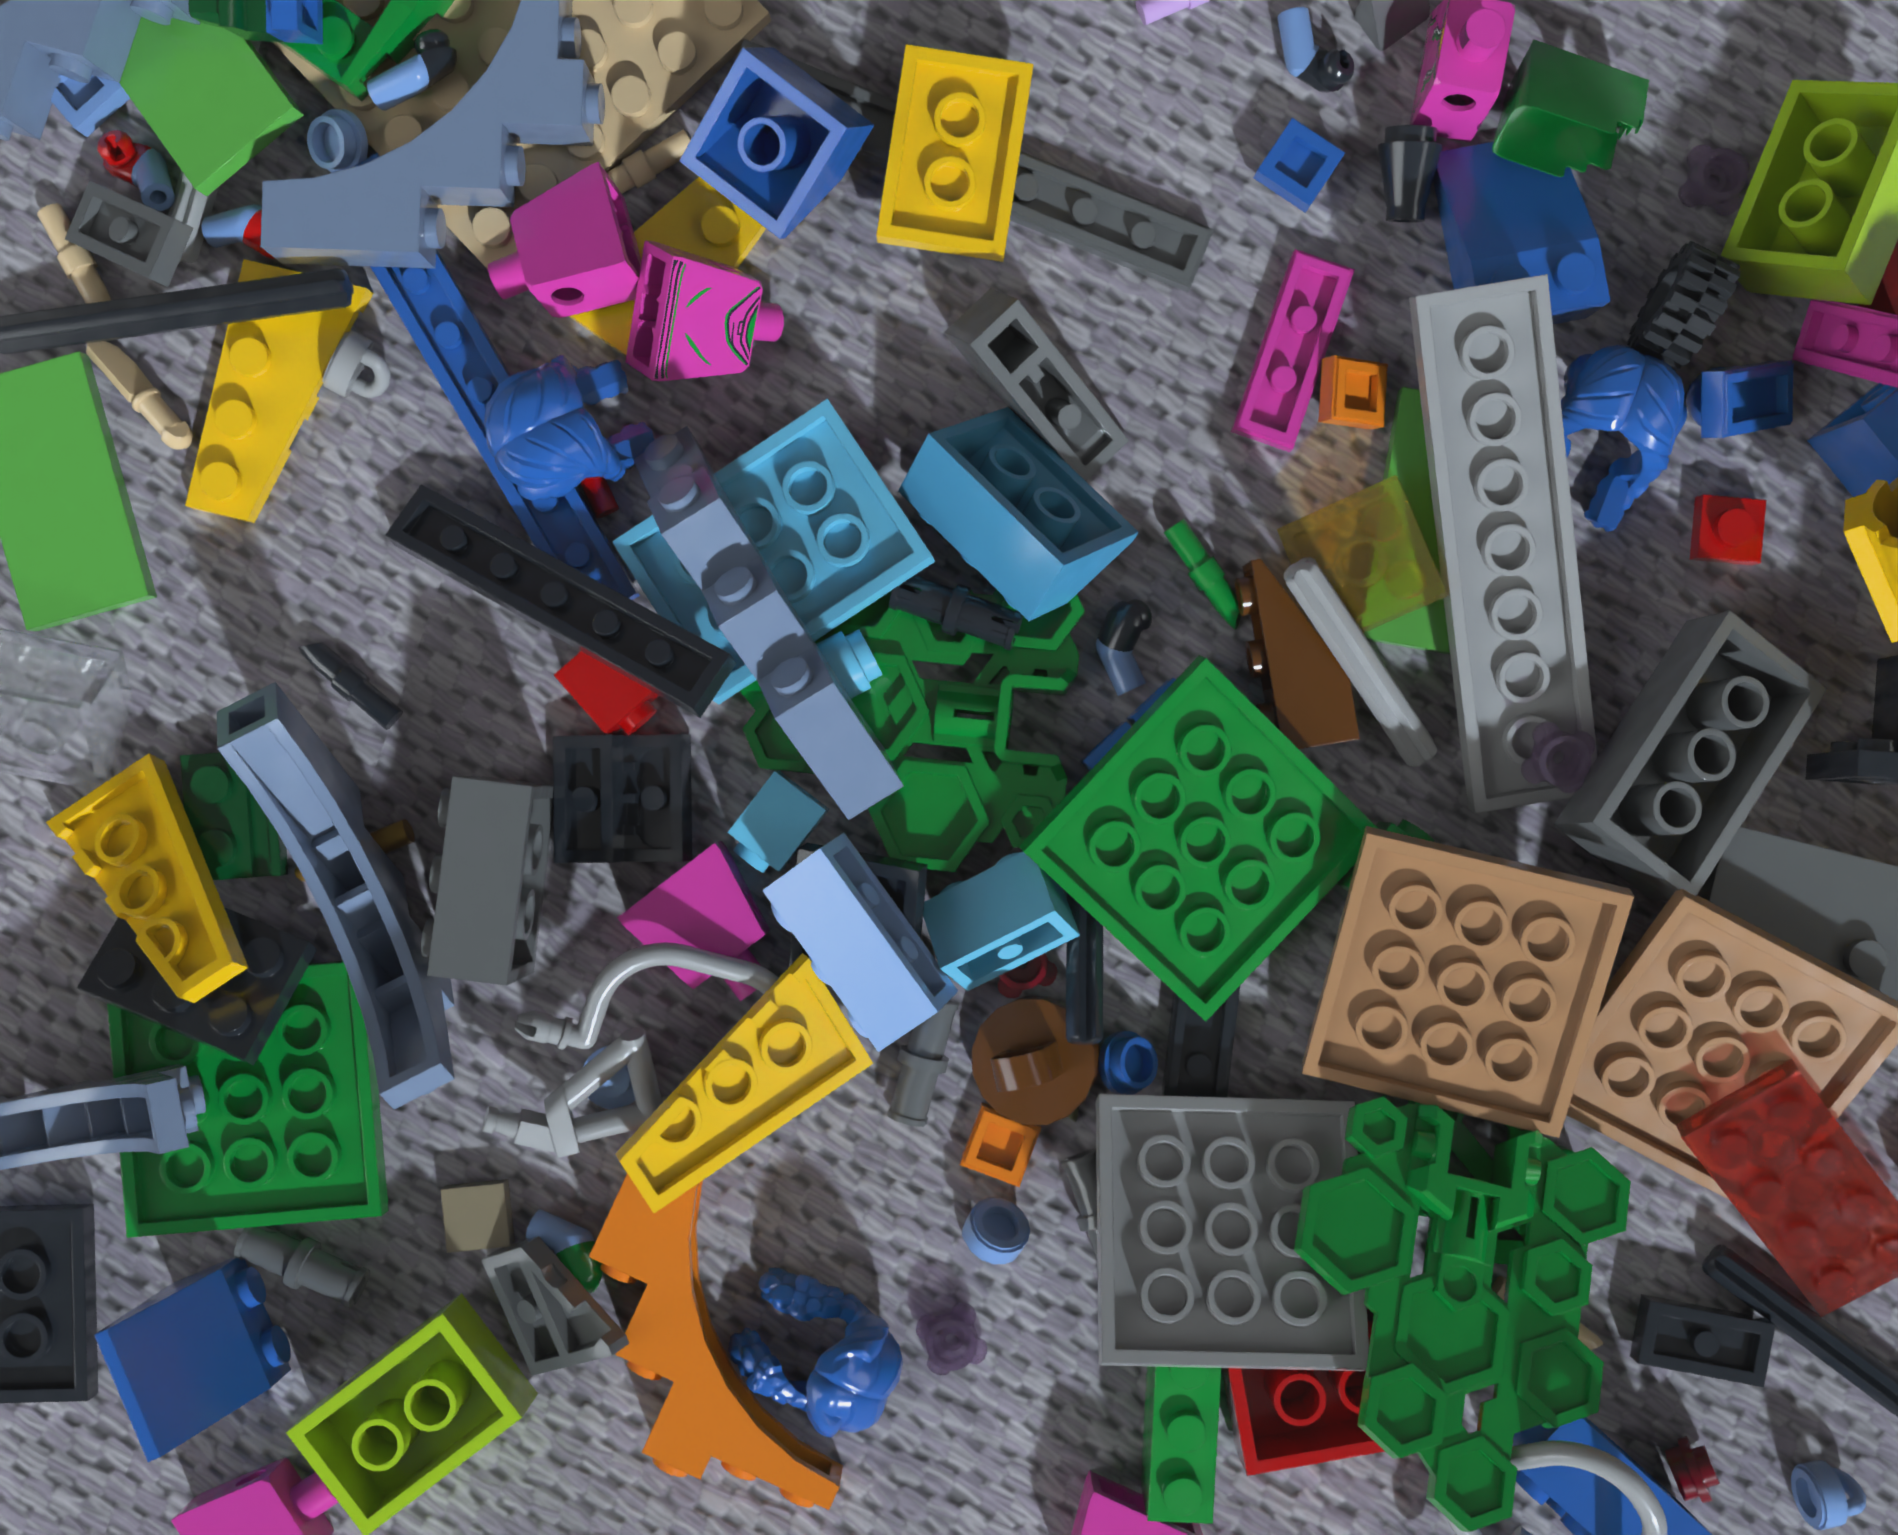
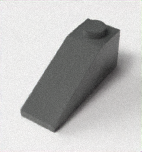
(1036, 381)

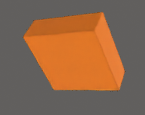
(1353, 392)
(999, 1146)

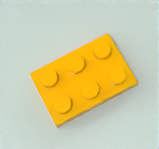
(954, 153)

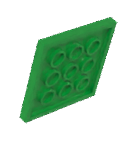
(1200, 838)
(277, 1136)

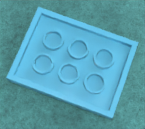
(817, 522)

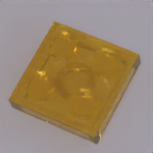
(1369, 553)

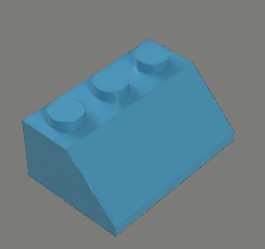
(1015, 510)

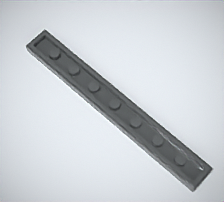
(1059, 201)

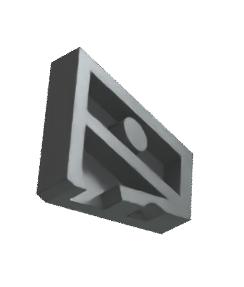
(549, 1308)

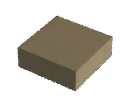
(477, 1215)

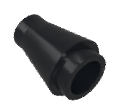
(1408, 170)

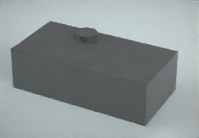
(1691, 756)
(1815, 900)

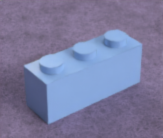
(860, 942)

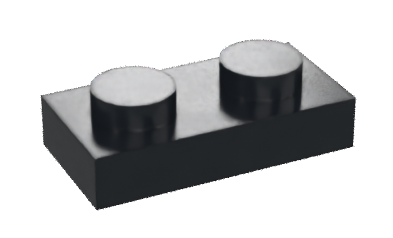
(1702, 1340)

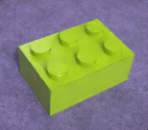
(1822, 195)
(413, 1415)

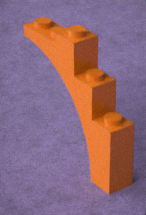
(674, 1339)

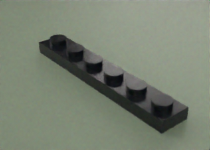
(562, 600)

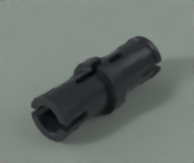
(957, 610)

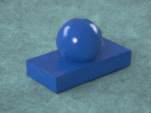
(1742, 398)

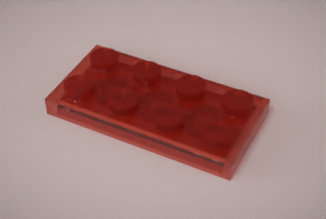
(1800, 1185)

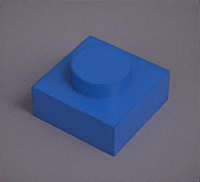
(1298, 165)

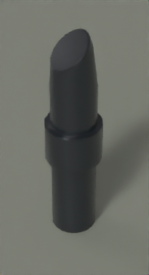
(352, 684)

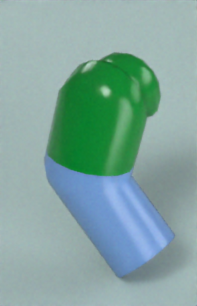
(570, 1244)

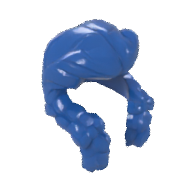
(1629, 395)
(548, 438)
(849, 1378)

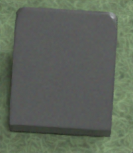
(1390, 19)

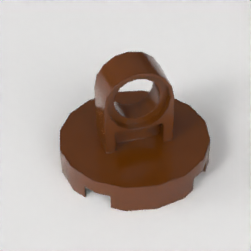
(1029, 1065)

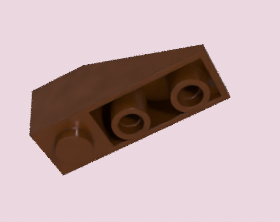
(1300, 677)

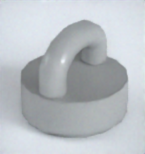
(347, 364)

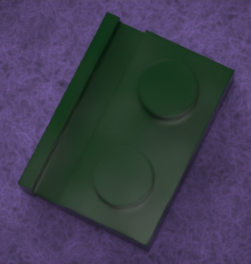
(229, 821)

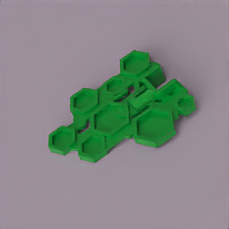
(947, 802)
(1447, 1326)

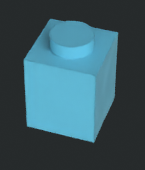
(776, 823)

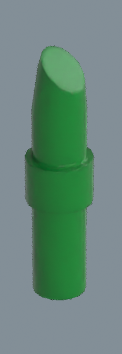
(1204, 572)

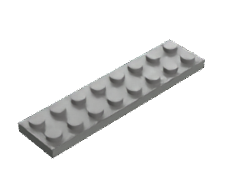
(1502, 529)

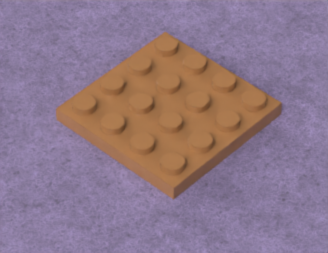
(1465, 980)
(1710, 1010)

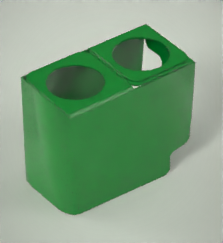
(1567, 111)

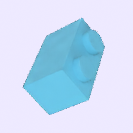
(997, 920)

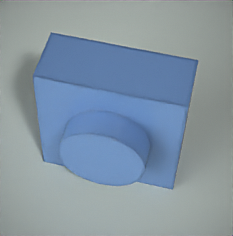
(88, 104)

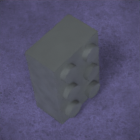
(489, 879)

